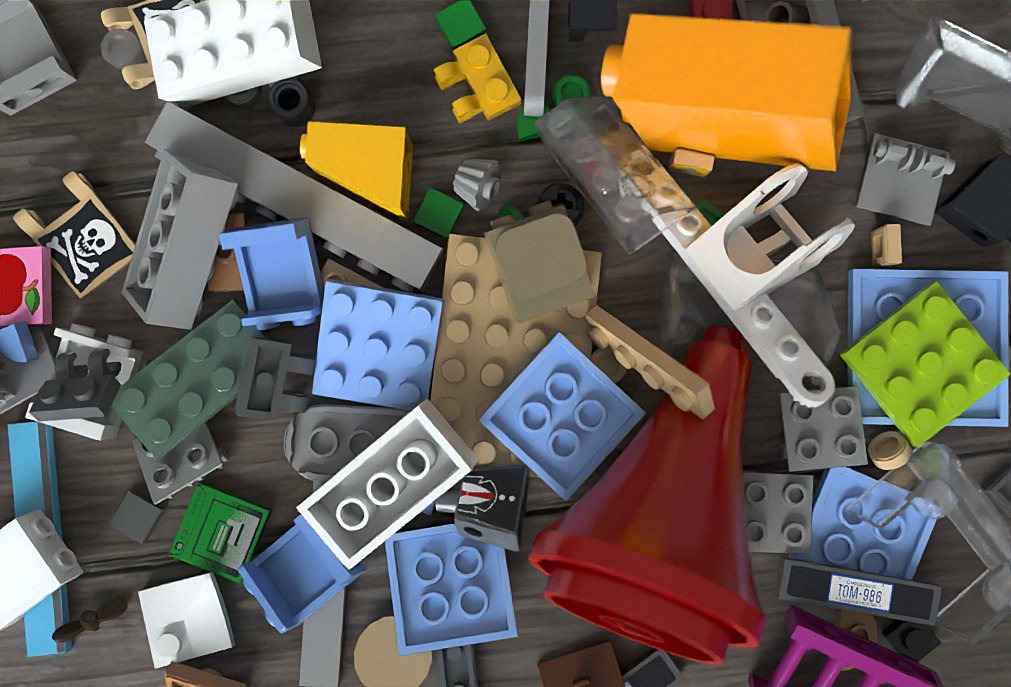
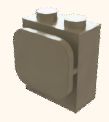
(539, 261)

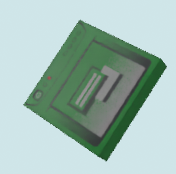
(220, 531)

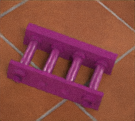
(843, 650)

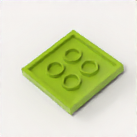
(925, 364)

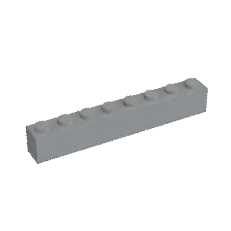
(293, 195)

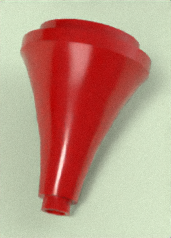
(665, 528)

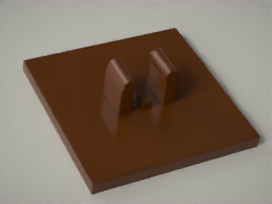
(584, 668)

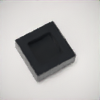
(911, 639)

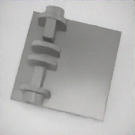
(903, 179)
(24, 379)
(823, 434)
(181, 465)
(778, 512)

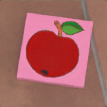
(25, 286)

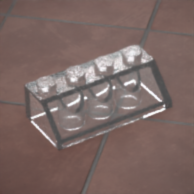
(613, 170)

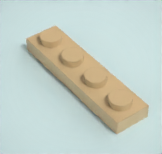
(655, 366)

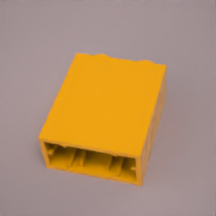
(734, 88)

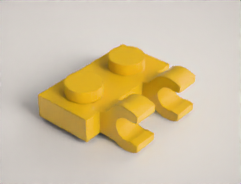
(485, 76)

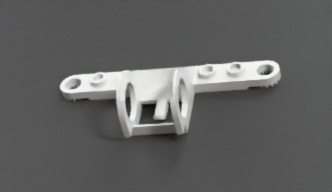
(742, 276)

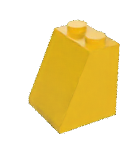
(364, 162)

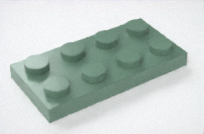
(187, 382)

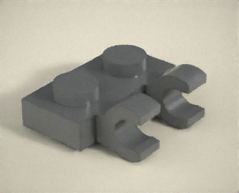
(264, 378)
(73, 393)

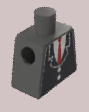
(490, 505)

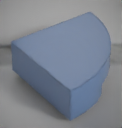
(17, 343)

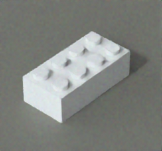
(230, 47)
(388, 484)

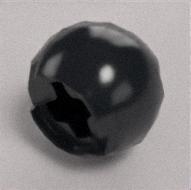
(571, 198)

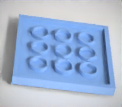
(978, 295)

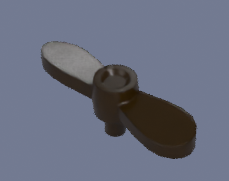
(90, 620)

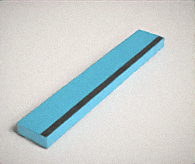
(34, 489)

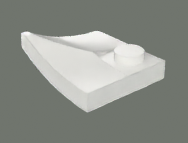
(185, 619)

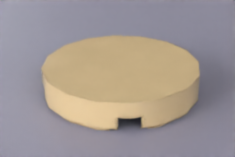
(379, 660)

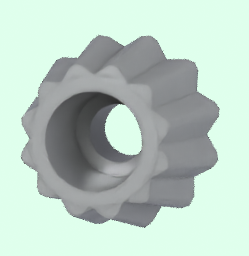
(478, 182)

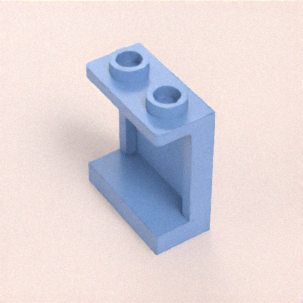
(277, 272)
(296, 576)

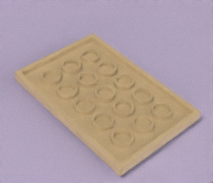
(485, 347)

